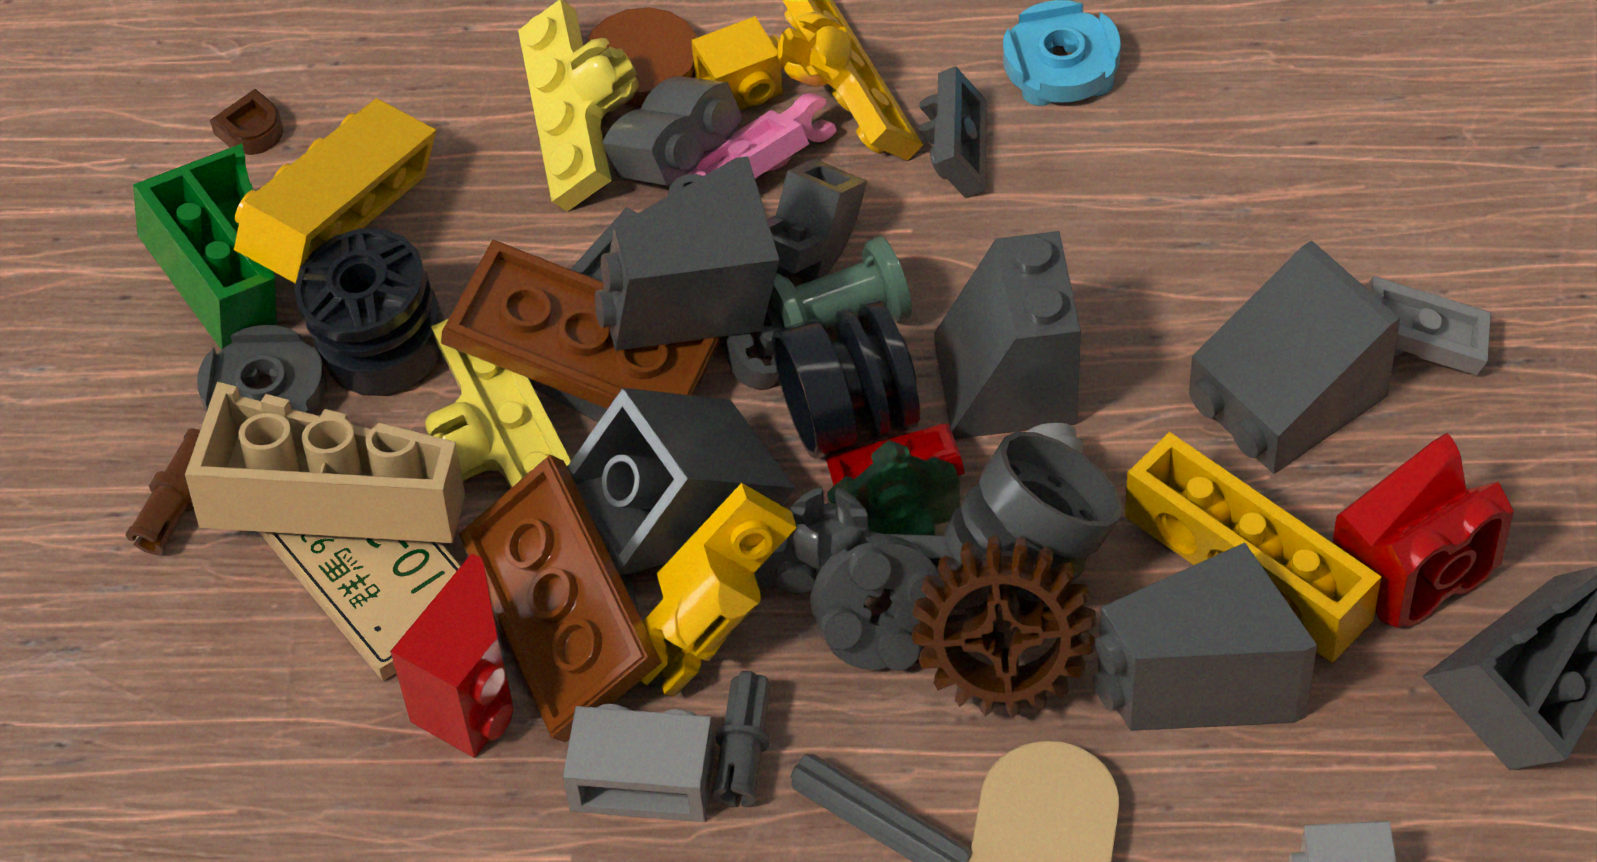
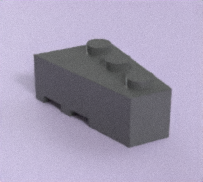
(1529, 674)

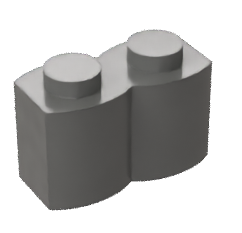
(672, 129)

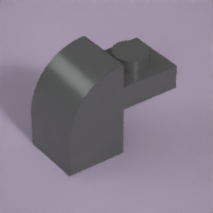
(815, 218)

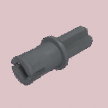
(742, 740)

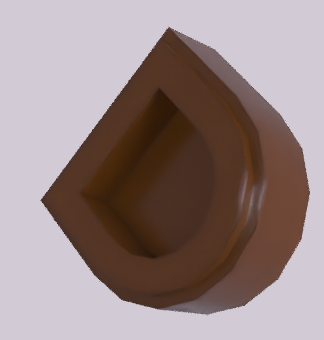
(251, 122)

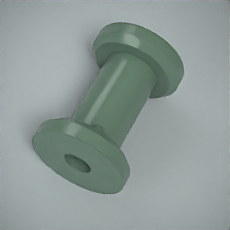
(875, 278)

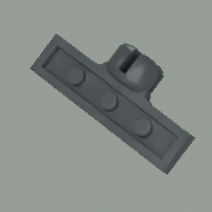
(824, 532)

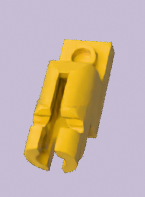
(713, 583)

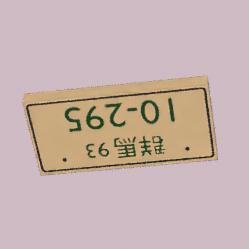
(367, 585)

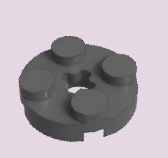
(271, 351)
(846, 584)

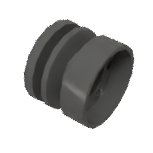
(1040, 493)

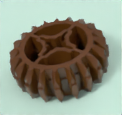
(1030, 621)

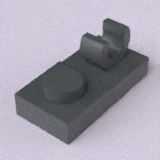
(957, 132)

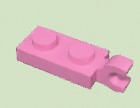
(771, 138)

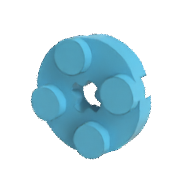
(1056, 78)

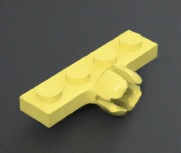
(570, 97)
(494, 420)

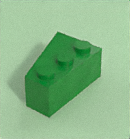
(192, 233)

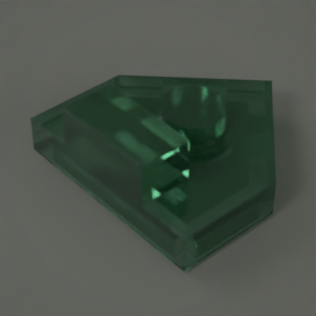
(904, 491)

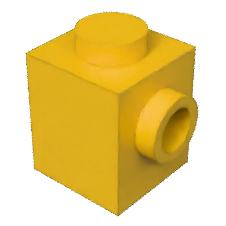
(743, 58)

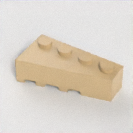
(320, 474)

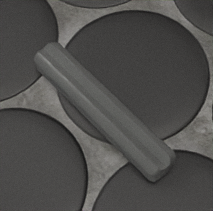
(874, 813)

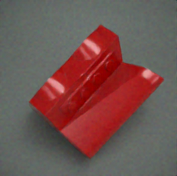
(1426, 533)

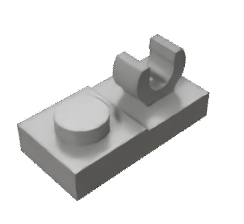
(1436, 326)

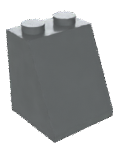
(690, 264)
(1012, 341)
(1296, 360)
(664, 468)
(1205, 650)

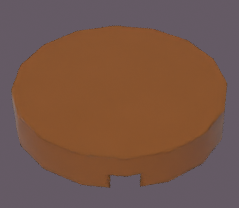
(653, 41)

